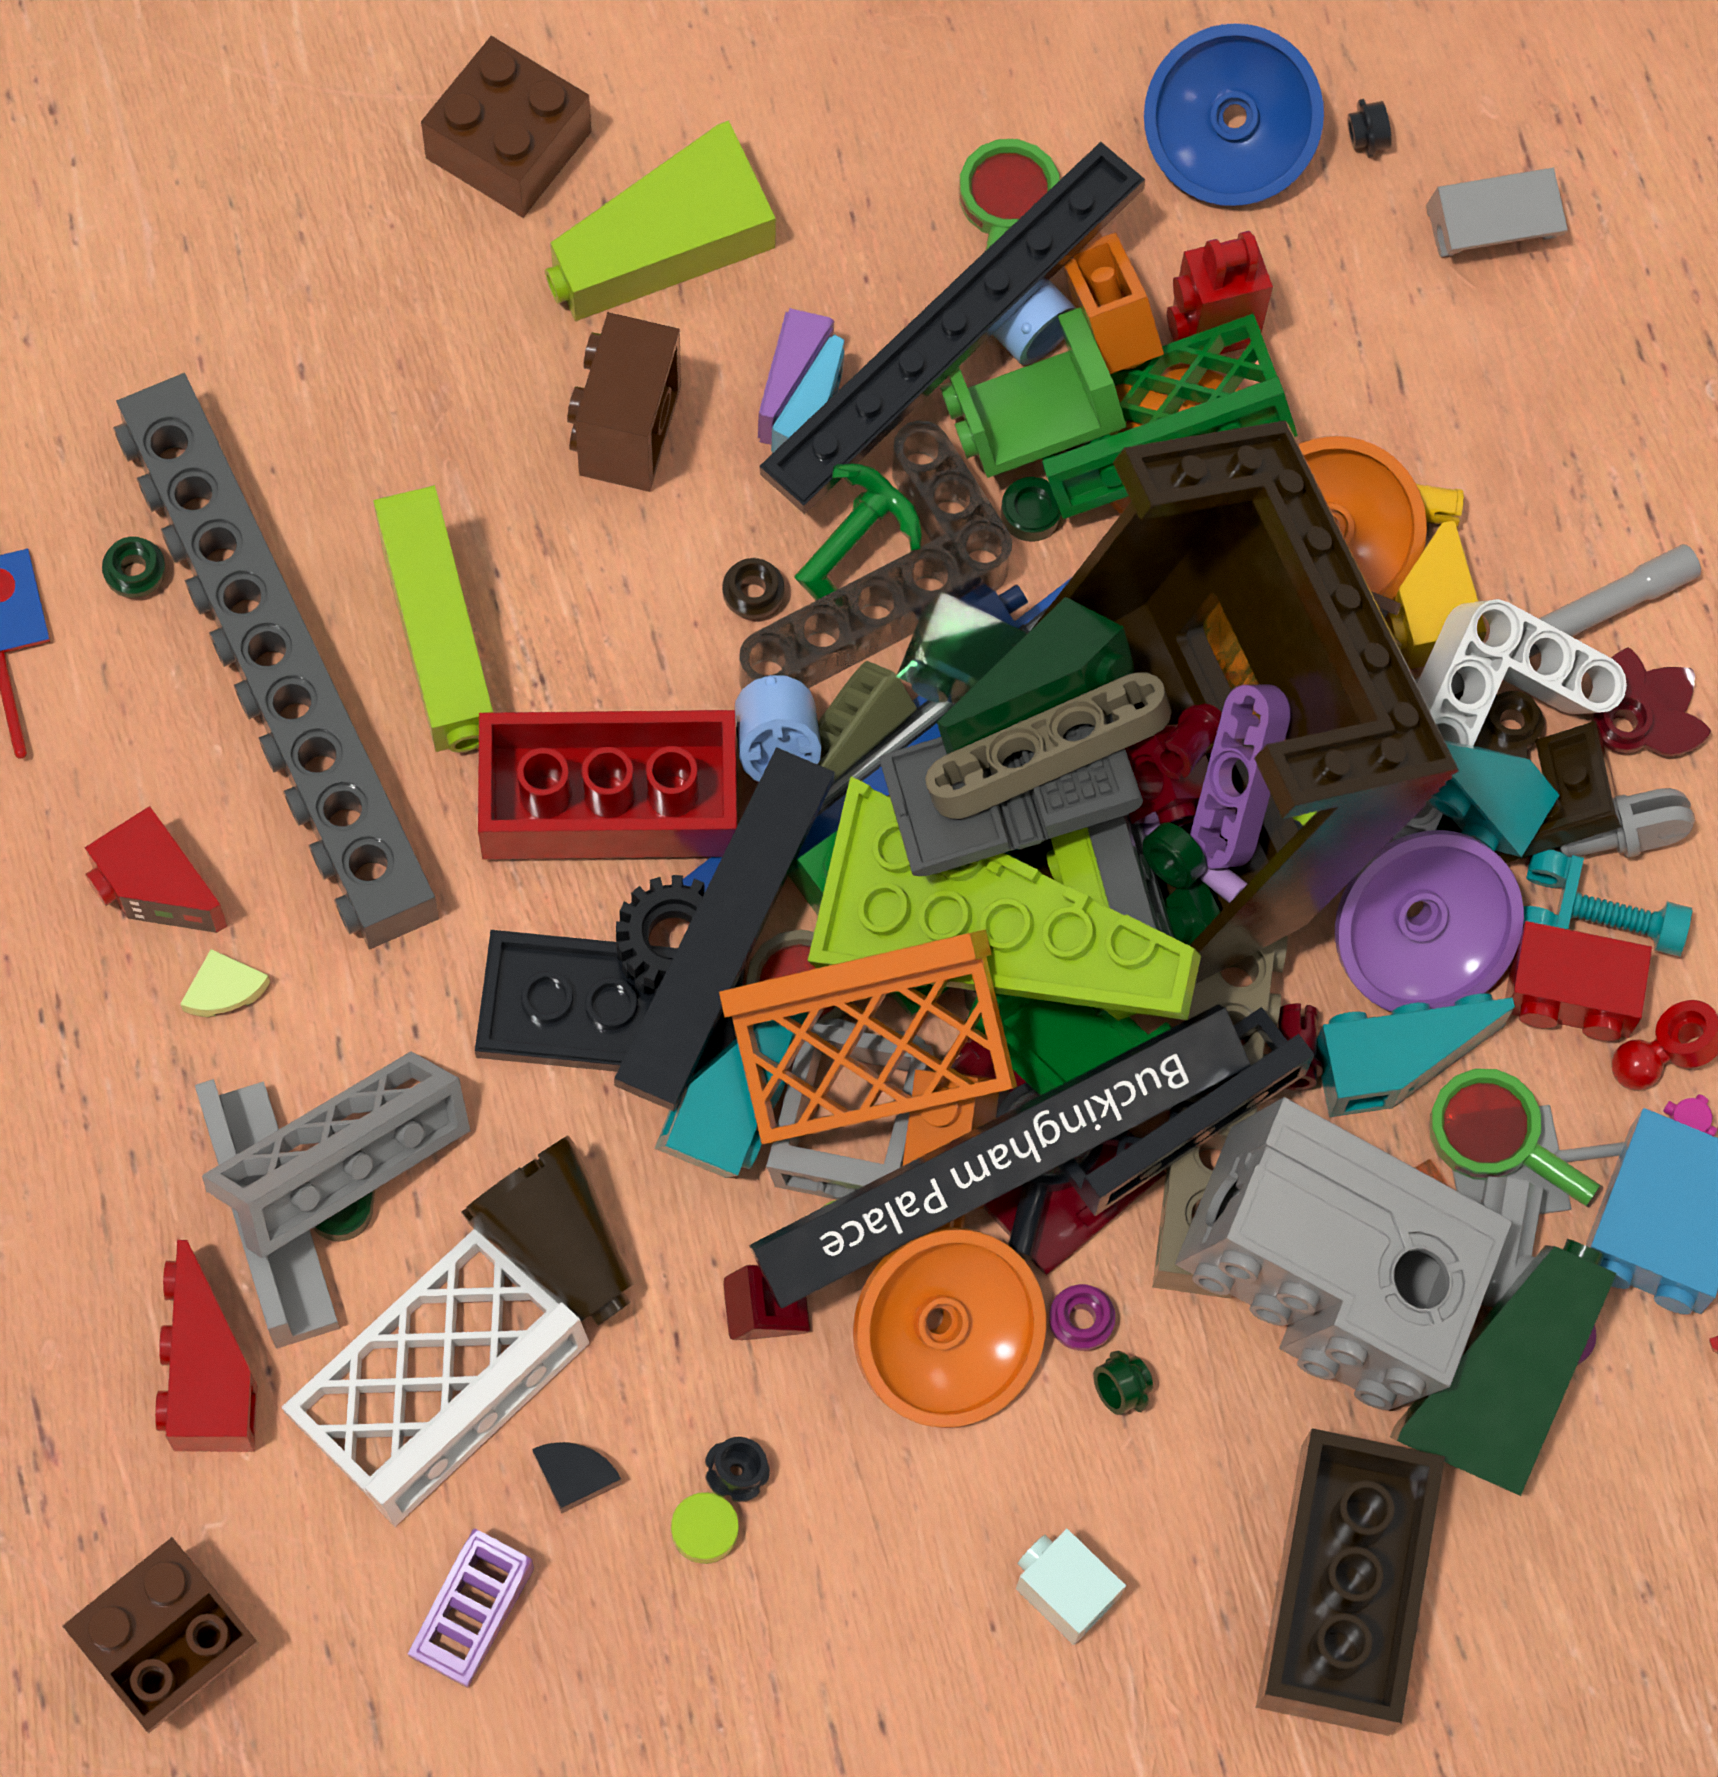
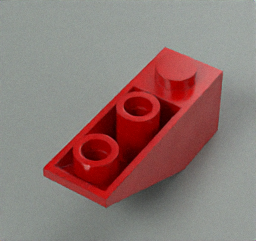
(210, 1384)

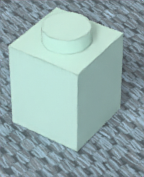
(1068, 1584)

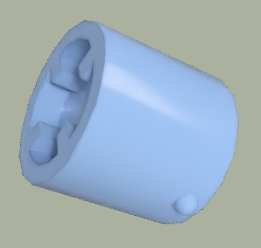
(1035, 326)
(773, 715)

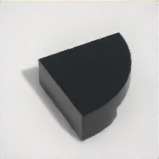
(575, 1473)

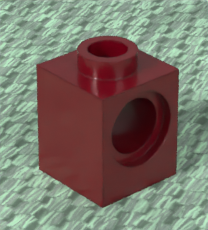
(1162, 796)

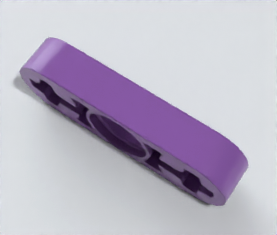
(1218, 790)

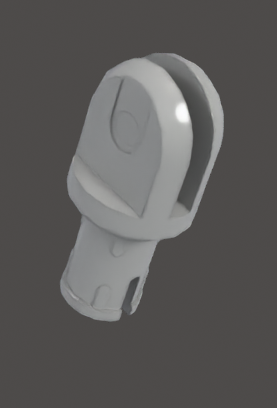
(1647, 823)

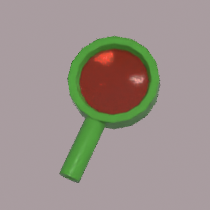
(1003, 184)
(1491, 1127)

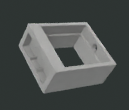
(829, 1173)

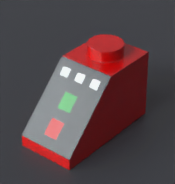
(151, 876)

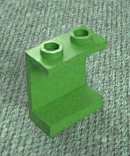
(1037, 406)

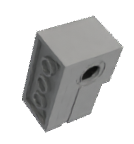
(1347, 1251)

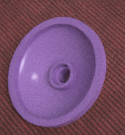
(1456, 941)

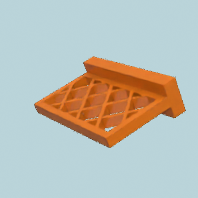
(858, 980)

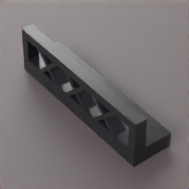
(1195, 1121)

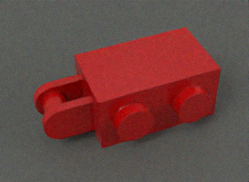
(1219, 287)

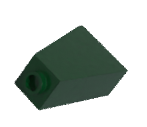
(1514, 1370)

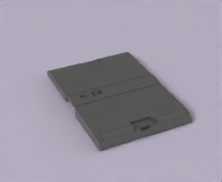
(1060, 806)

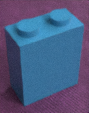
(1662, 1214)

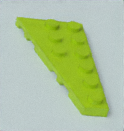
(1040, 933)

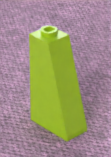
(665, 228)
(433, 617)

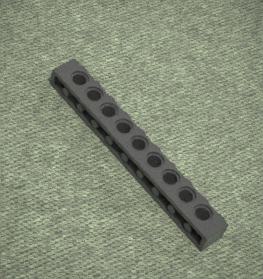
(171, 418)

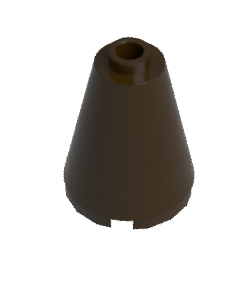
(556, 1232)

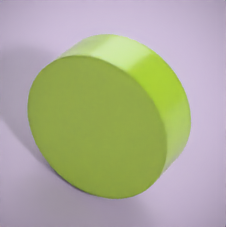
(704, 1528)

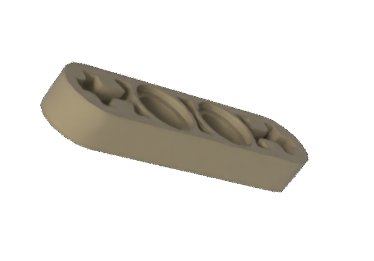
(1052, 753)

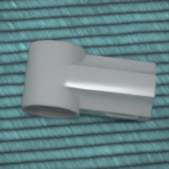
(1521, 1204)

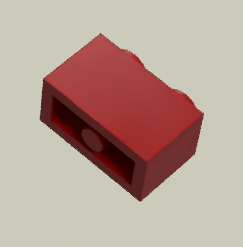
(1578, 981)

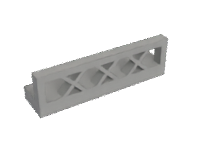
(350, 1154)
(291, 1277)

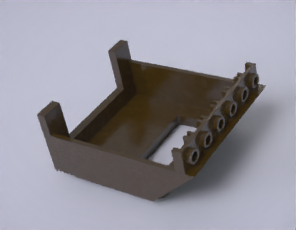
(1249, 529)

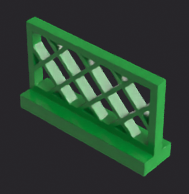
(1087, 475)

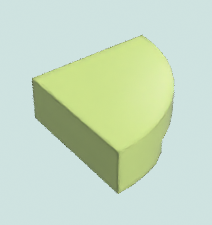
(223, 986)

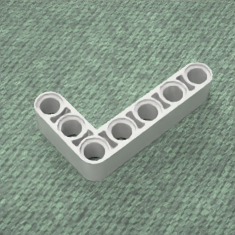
(1507, 659)

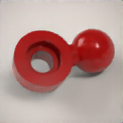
(1640, 1063)

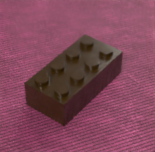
(1351, 1582)

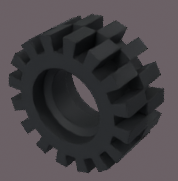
(641, 917)

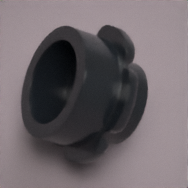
(1370, 127)
(741, 1453)

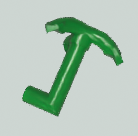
(867, 509)

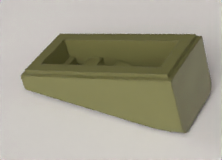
(862, 716)

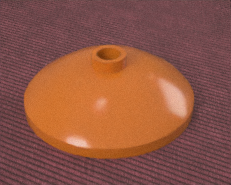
(1373, 506)
(981, 1348)

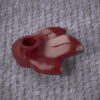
(1655, 708)

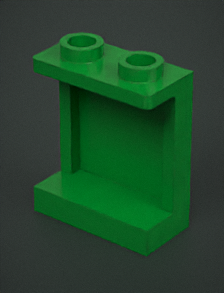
(1061, 1040)

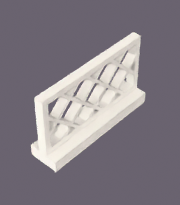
(468, 1418)

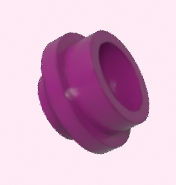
(1088, 1299)

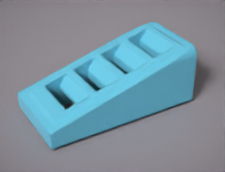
(813, 392)

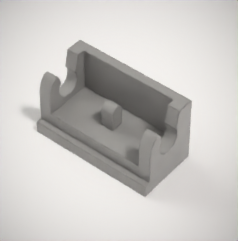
(1496, 211)

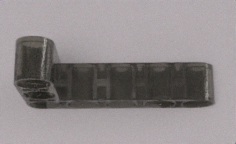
(893, 585)

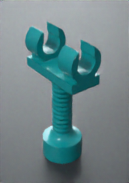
(1554, 870)

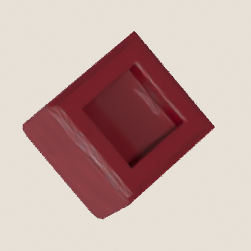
(753, 1309)

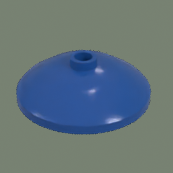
(1225, 69)

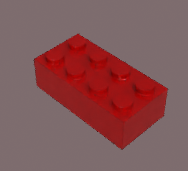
(606, 784)

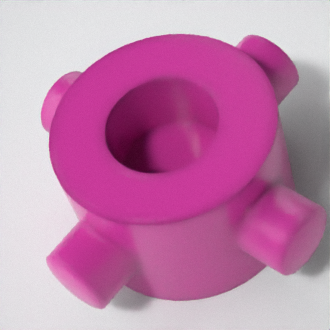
(1693, 1113)

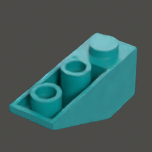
(1495, 798)
(1389, 1057)
(715, 1115)

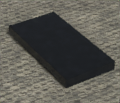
(566, 1003)

